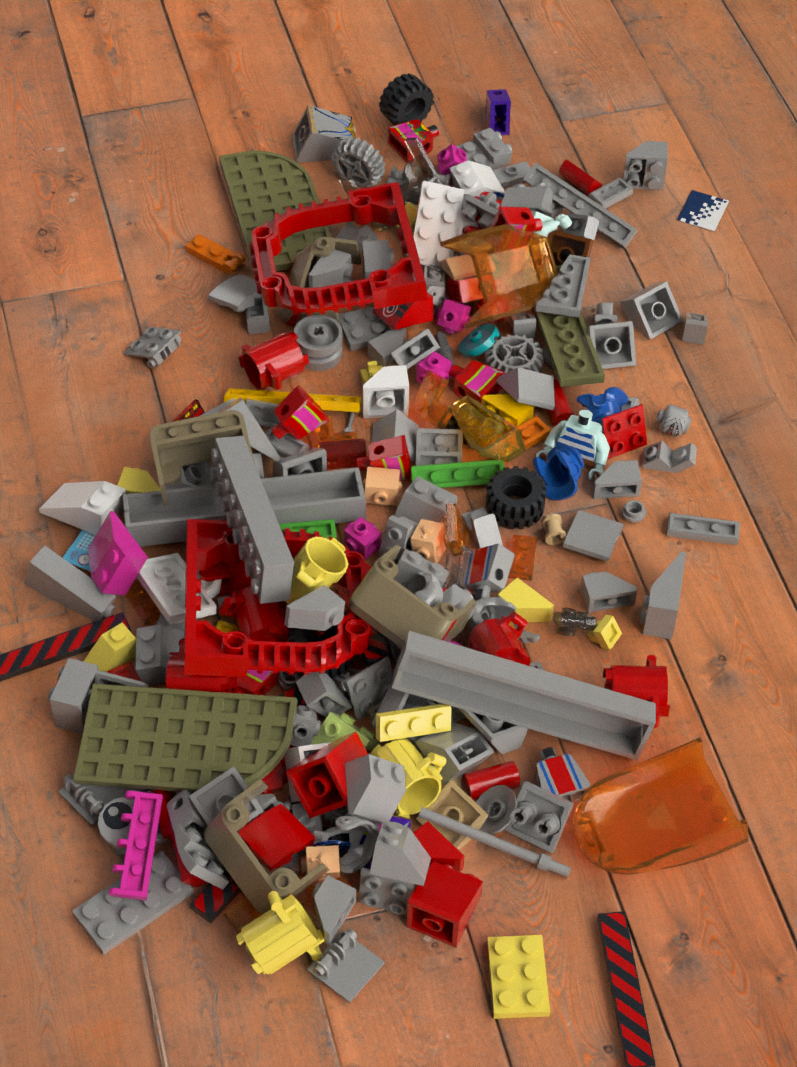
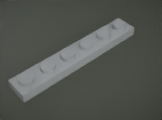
(580, 204)

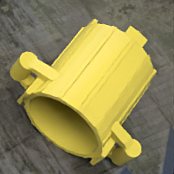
(316, 565)
(421, 779)
(280, 935)

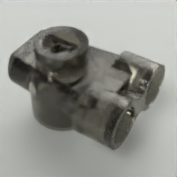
(570, 619)

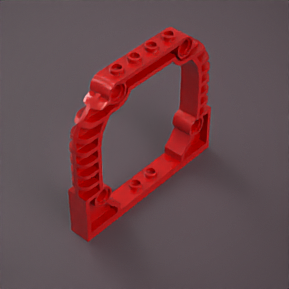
(384, 288)
(231, 653)

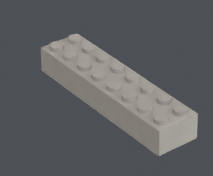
(252, 520)

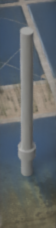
(542, 861)

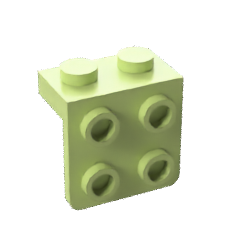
(338, 726)

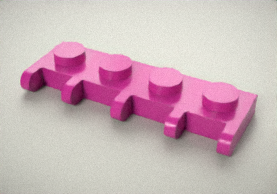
(139, 845)

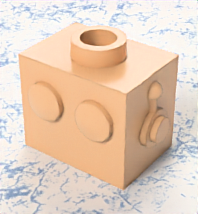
(382, 486)
(429, 540)
(322, 854)

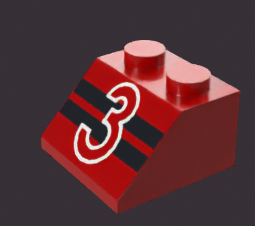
(406, 314)

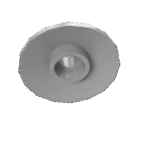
(498, 803)

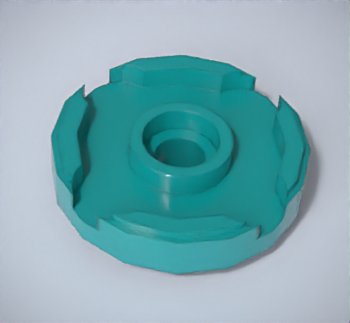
(478, 340)

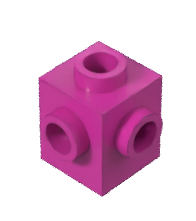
(450, 157)
(453, 316)
(435, 363)
(362, 537)

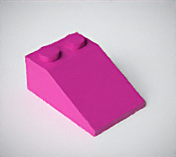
(115, 557)

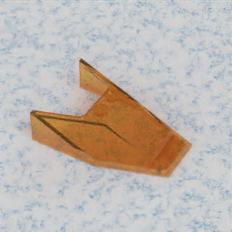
(510, 267)

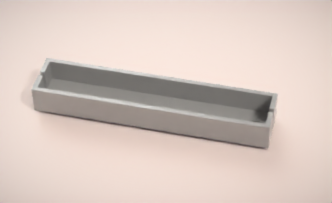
(293, 499)
(524, 695)

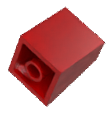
(322, 777)
(444, 903)

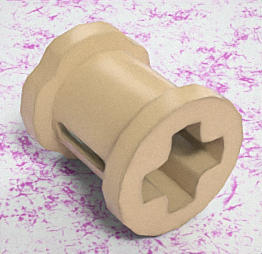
(553, 529)

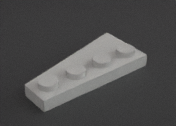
(566, 289)

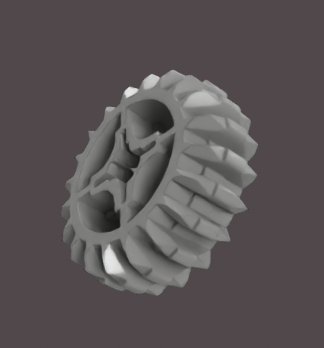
(358, 161)
(514, 353)

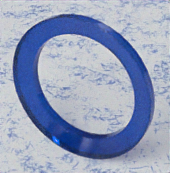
(345, 845)

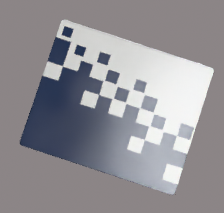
(703, 210)

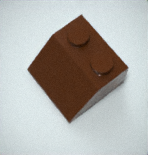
(567, 244)

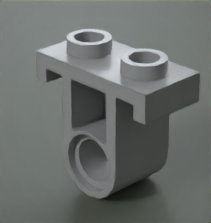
(397, 532)

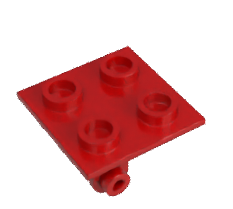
(625, 430)

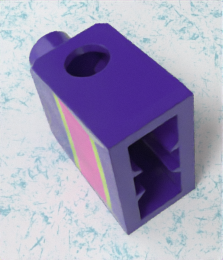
(498, 105)

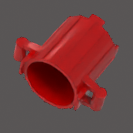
(273, 361)
(254, 619)
(501, 638)
(177, 680)
(642, 682)

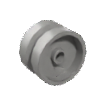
(321, 340)

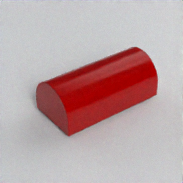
(579, 177)
(562, 409)
(483, 779)

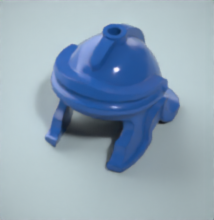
(603, 404)
(560, 471)

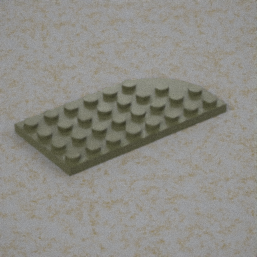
(268, 184)
(180, 737)

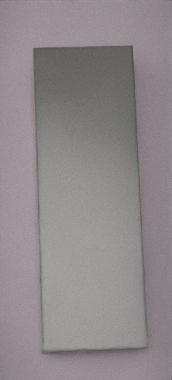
(703, 529)

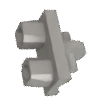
(484, 205)
(604, 314)

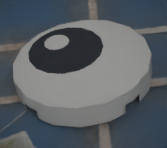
(110, 822)

